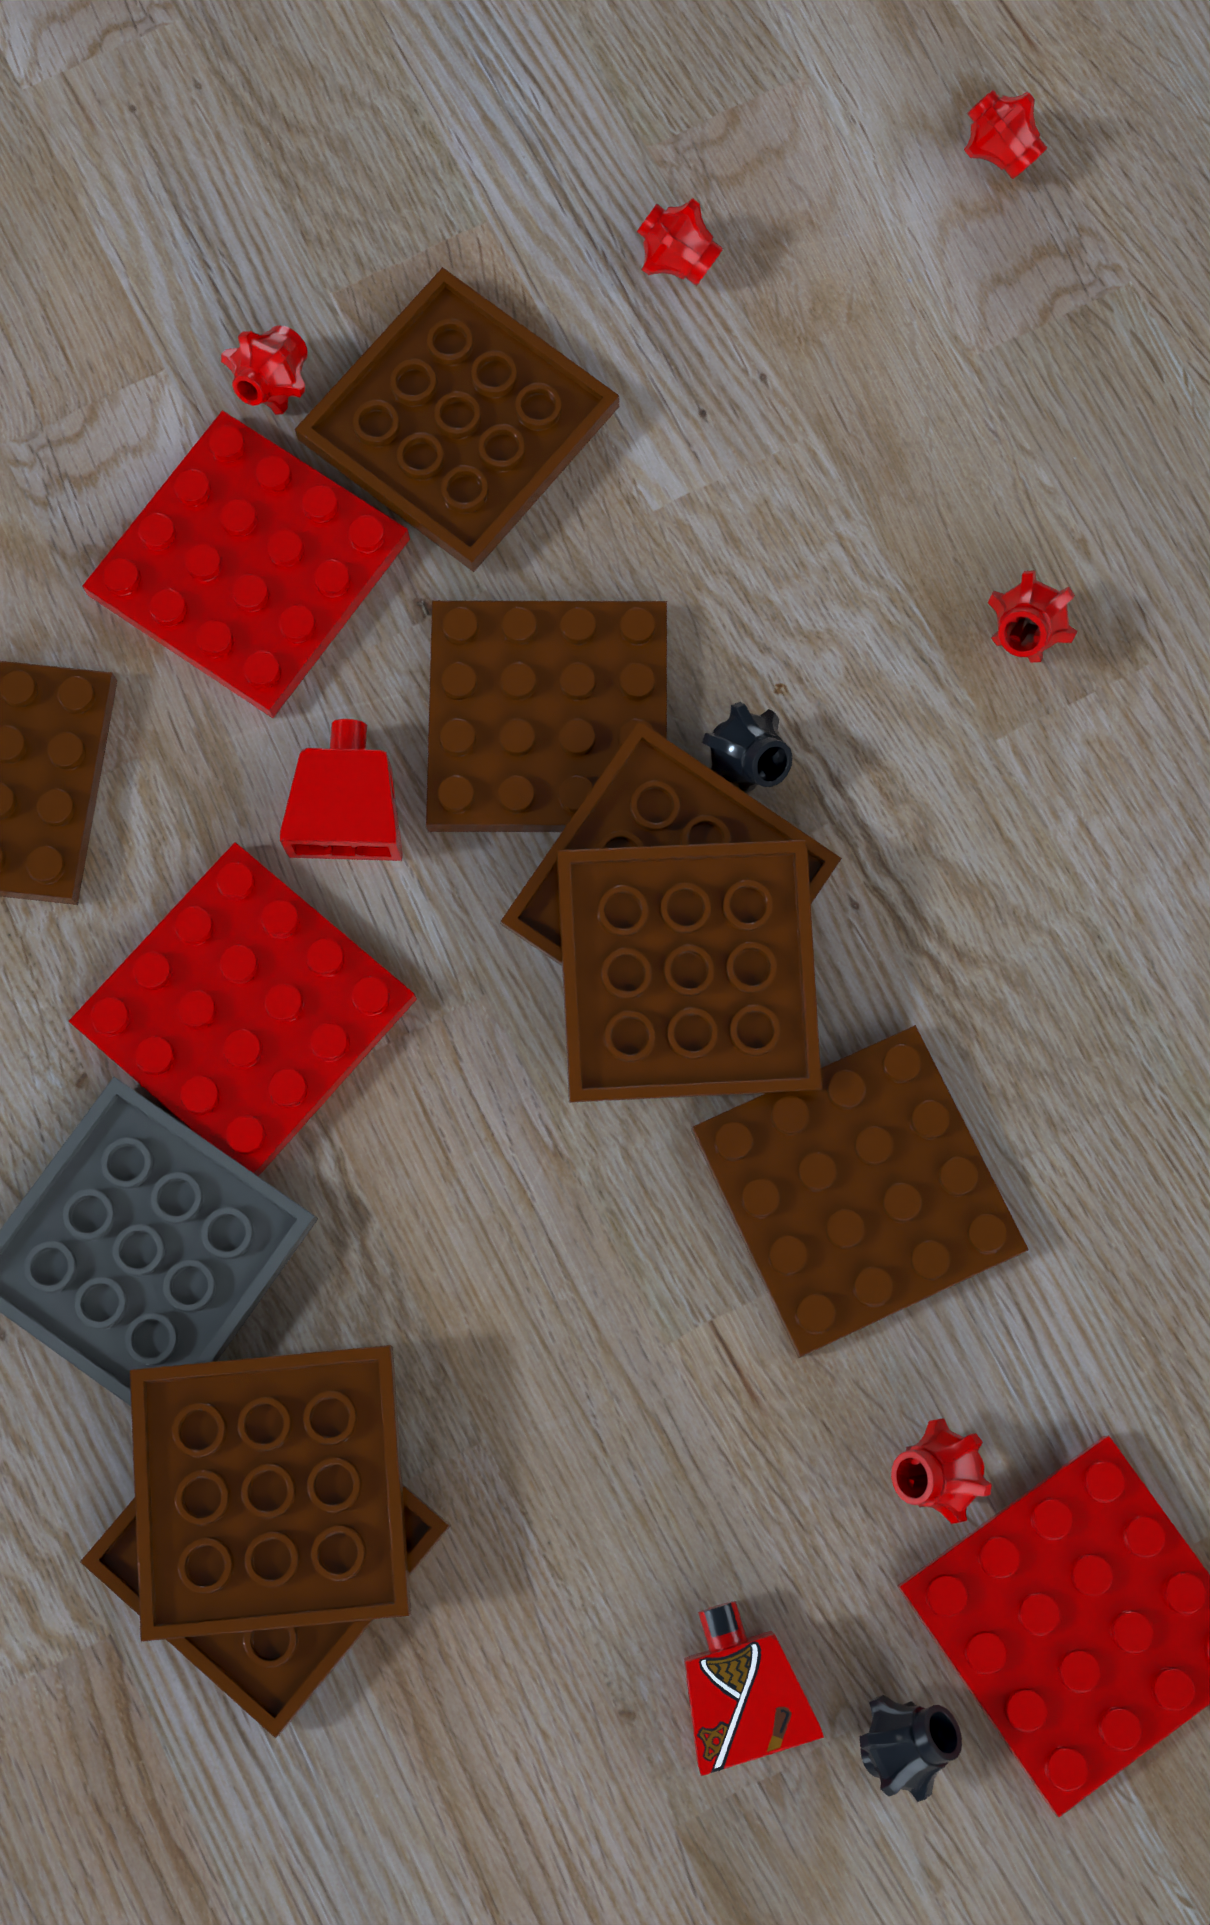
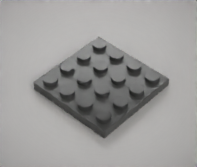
(142, 1244)

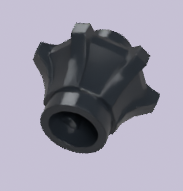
(749, 749)
(909, 1745)

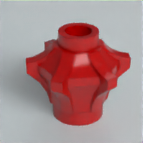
(1005, 132)
(678, 242)
(268, 367)
(1032, 617)
(941, 1472)

